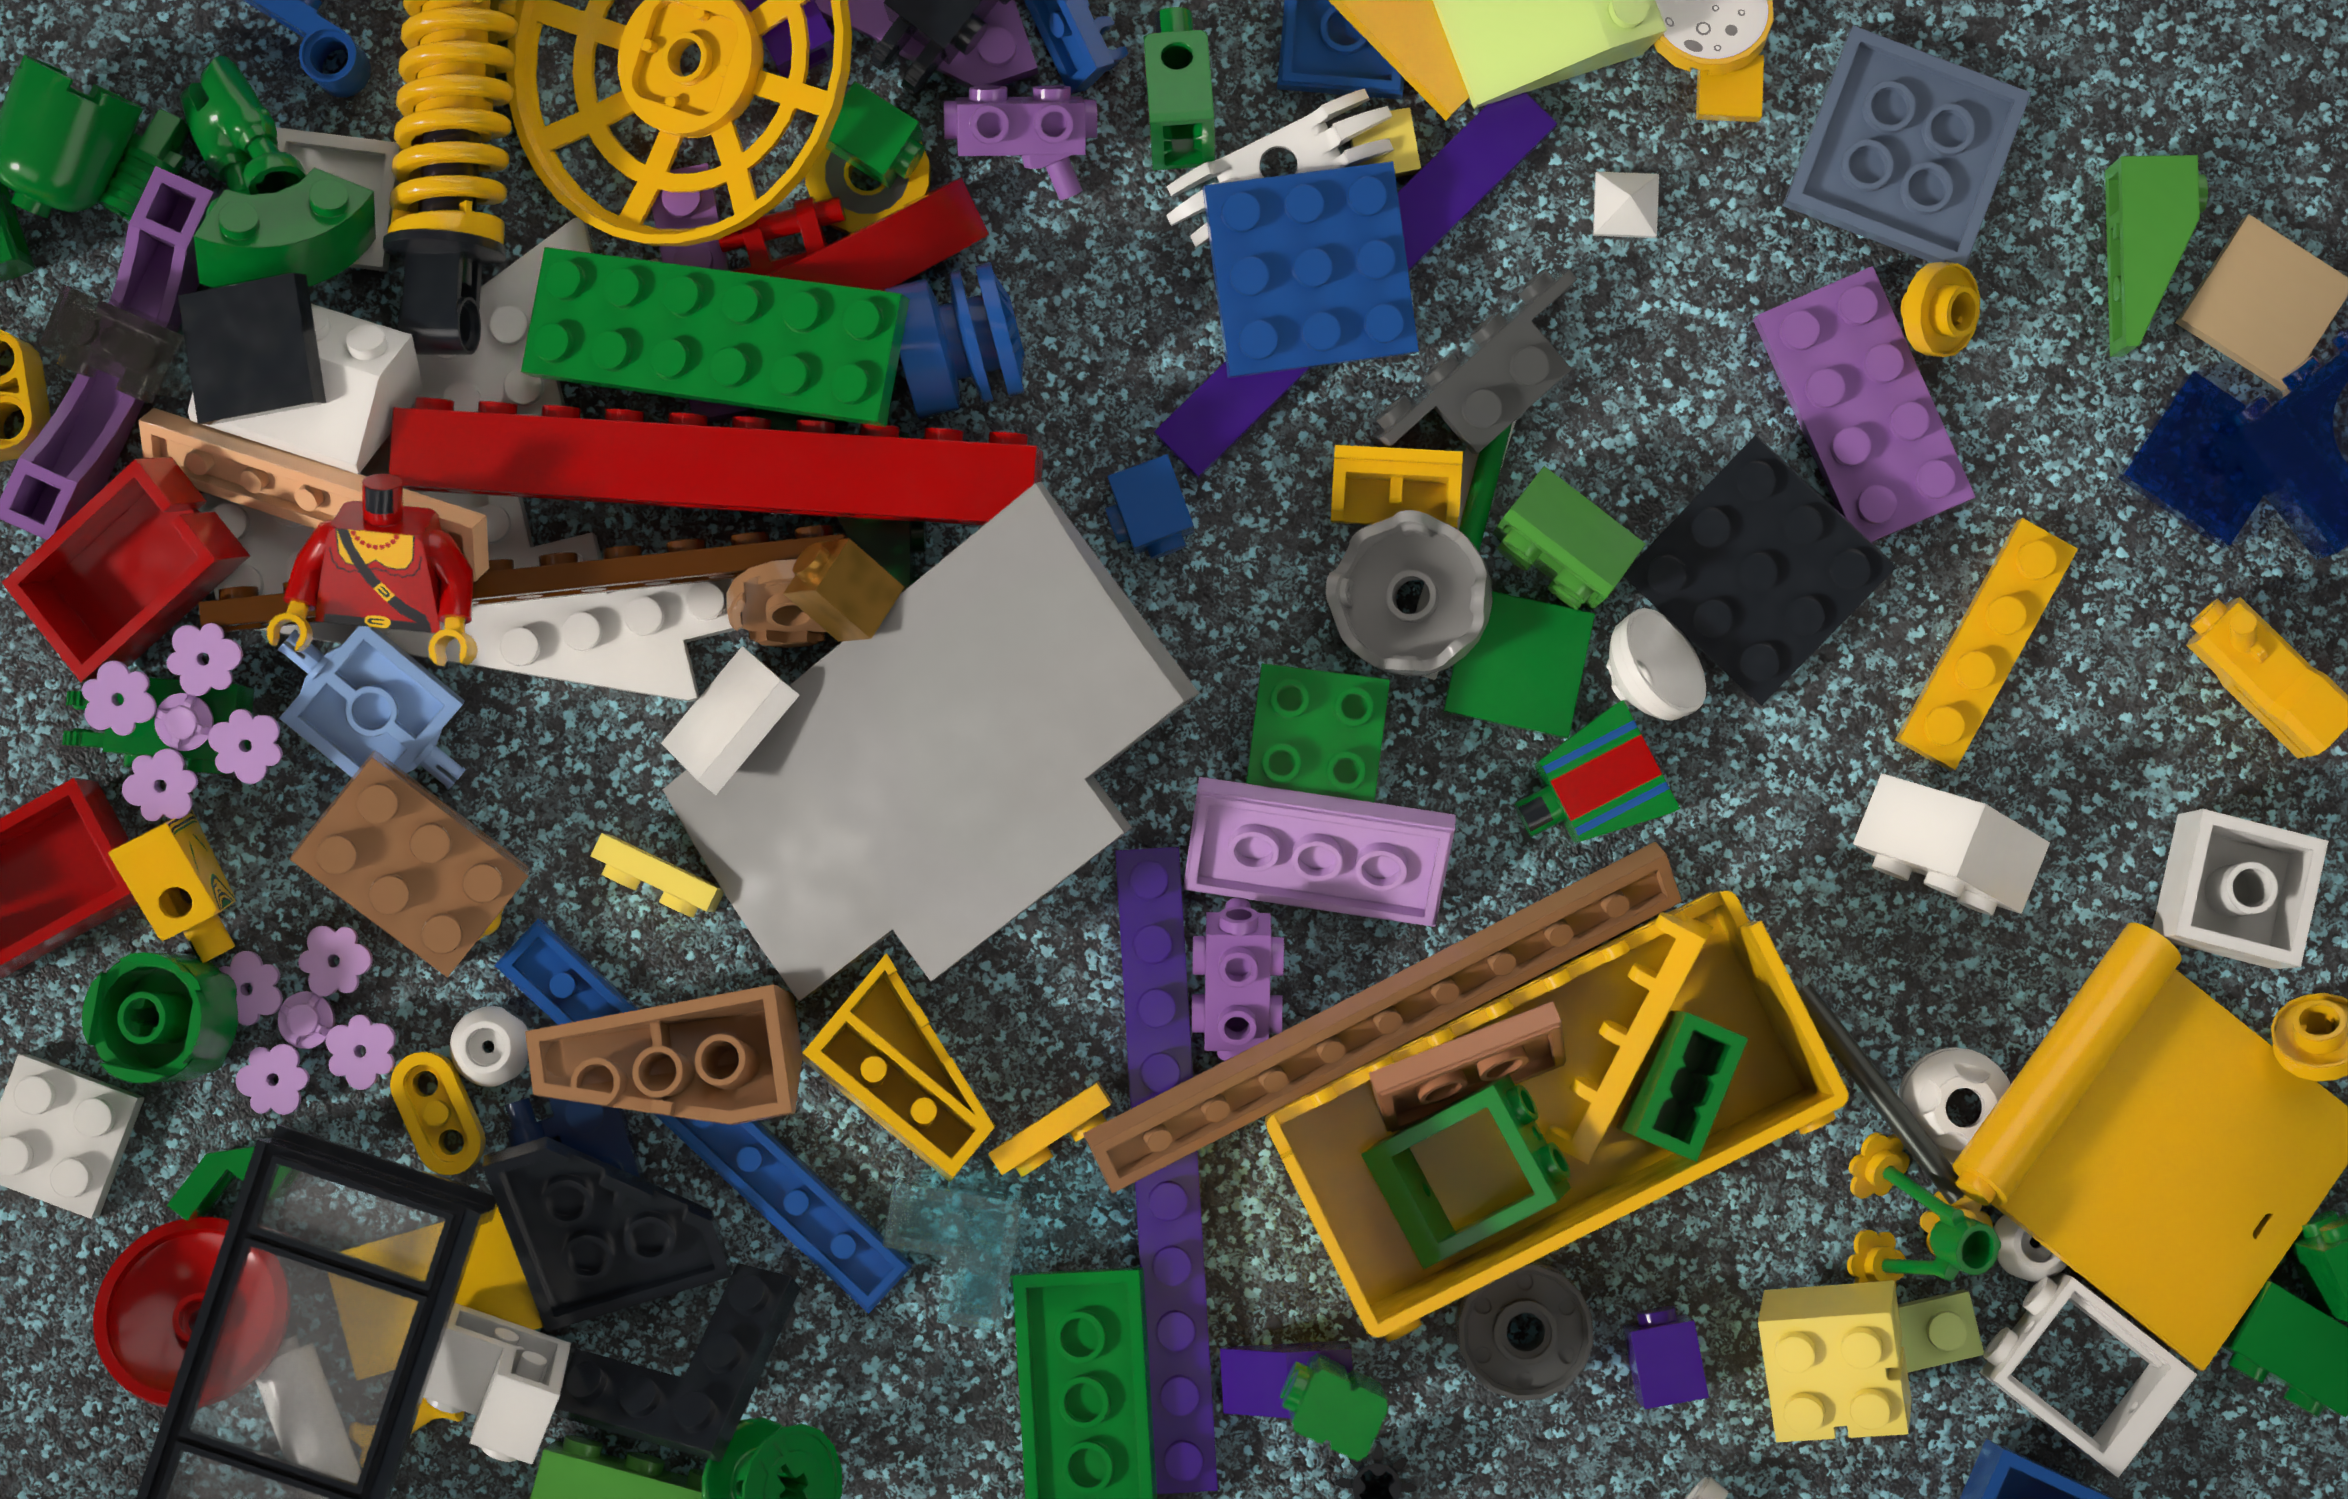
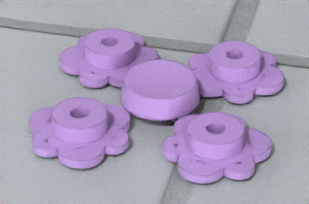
(182, 722)
(308, 1021)

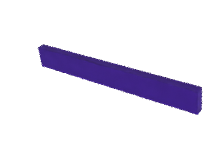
(1429, 210)

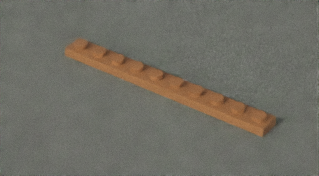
(1383, 1017)

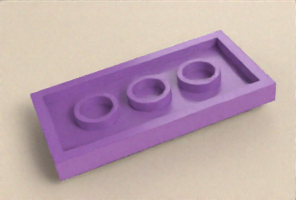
(1863, 406)

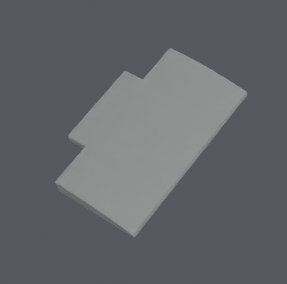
(944, 760)

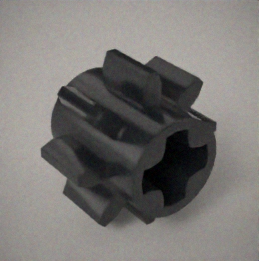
(1378, 1465)

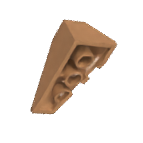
(694, 1059)

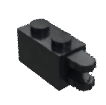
(939, 26)

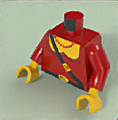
(382, 570)

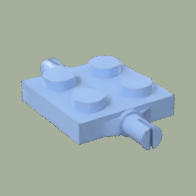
(370, 700)

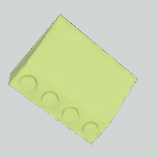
(1535, 43)

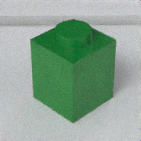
(876, 136)

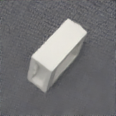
(2137, 1412)

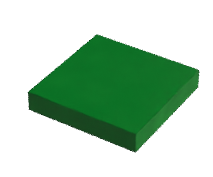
(1523, 667)

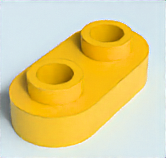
(434, 1115)

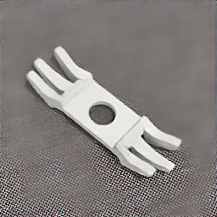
(1306, 138)

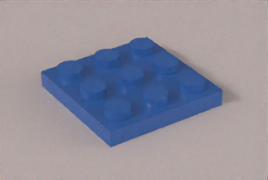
(1310, 269)

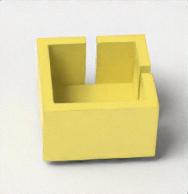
(1830, 1361)

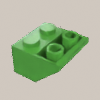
(1567, 541)

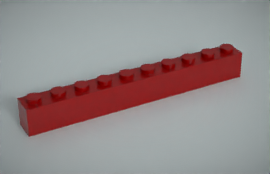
(710, 465)

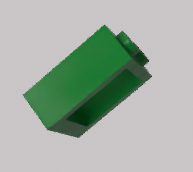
(1413, 1198)

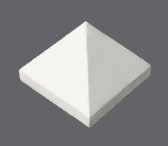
(1626, 204)

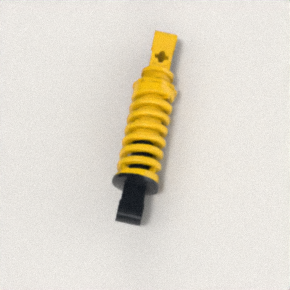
(443, 132)

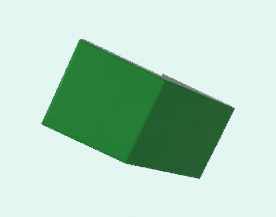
(210, 1181)

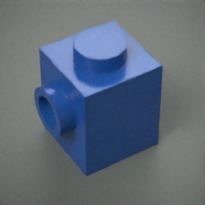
(1149, 508)

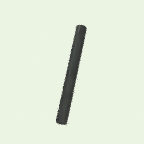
(1881, 1095)

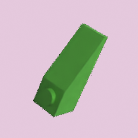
(2148, 224)

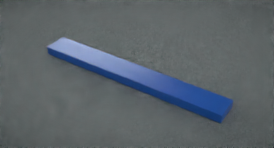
(743, 1153)

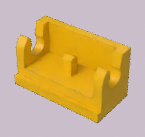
(1382, 481)

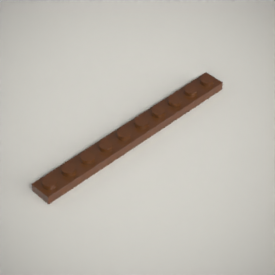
(562, 575)

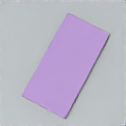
(1318, 851)

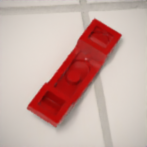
(896, 244)

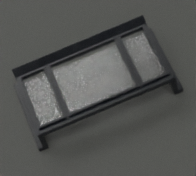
(316, 1327)

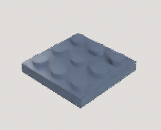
(1906, 148)

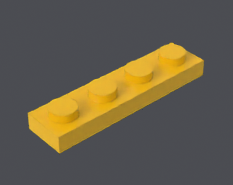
(1986, 644)

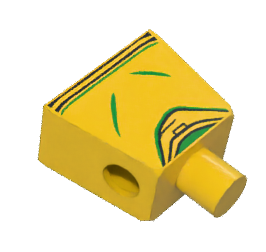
(172, 859)

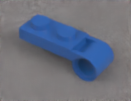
(319, 41)

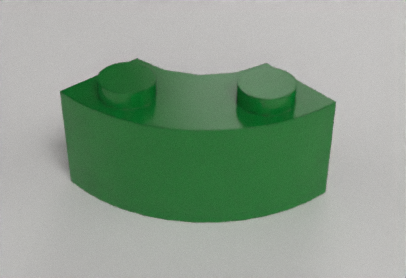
(303, 229)

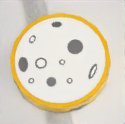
(1714, 33)

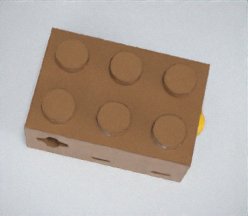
(411, 864)

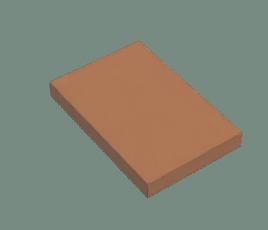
(1436, 1077)

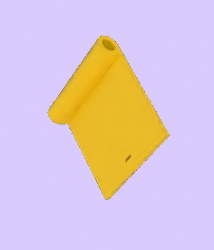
(2157, 1146)

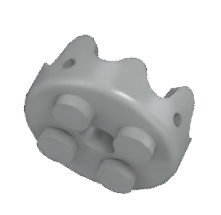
(1374, 569)

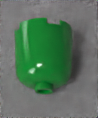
(60, 141)

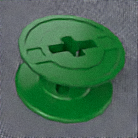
(775, 1464)

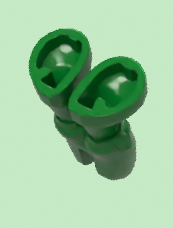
(236, 133)

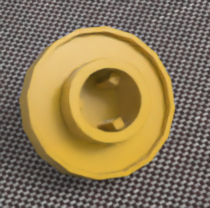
(1941, 309)
(2312, 1037)

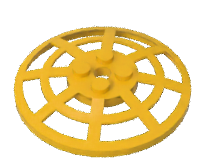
(675, 103)

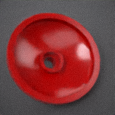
(153, 1303)

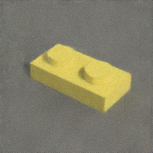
(631, 865)

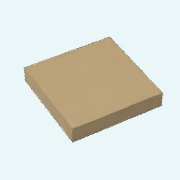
(2264, 301)

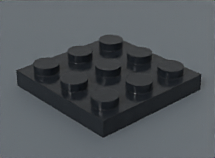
(1759, 570)

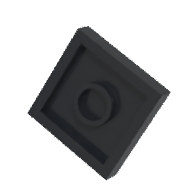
(252, 349)

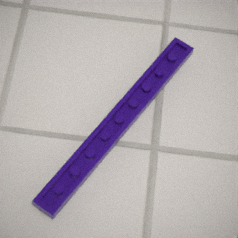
(1170, 1197)

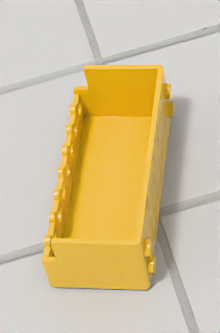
(1777, 1087)

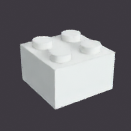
(2240, 889)

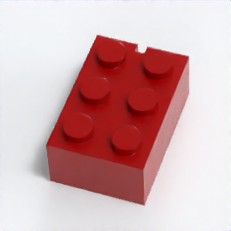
(125, 567)
(58, 871)

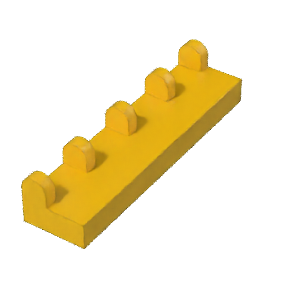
(1635, 1041)

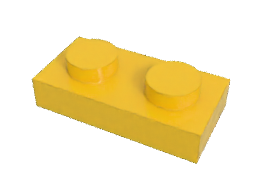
(1029, 1147)

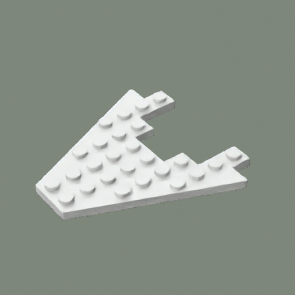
(597, 639)

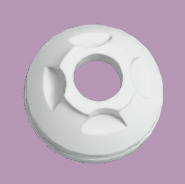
(1655, 666)
(1932, 1082)

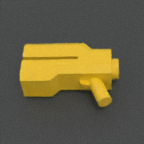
(2270, 677)

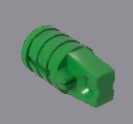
(156, 147)

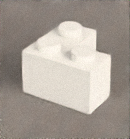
(1954, 842)
(502, 1377)

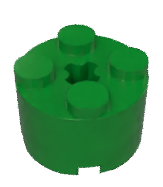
(161, 1017)

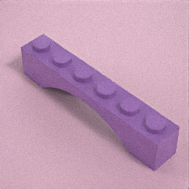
(90, 427)

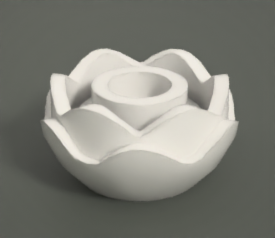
(509, 1042)
(2020, 1257)

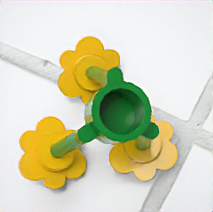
(1957, 1233)

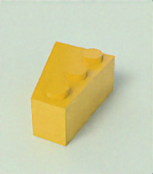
(899, 1072)

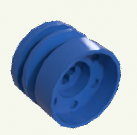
(959, 342)

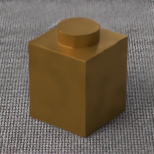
(842, 589)

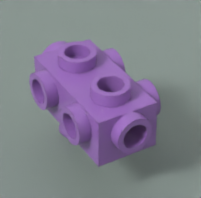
(1037, 127)
(1237, 970)

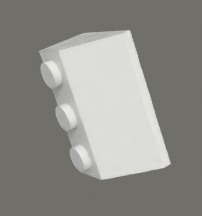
(363, 376)

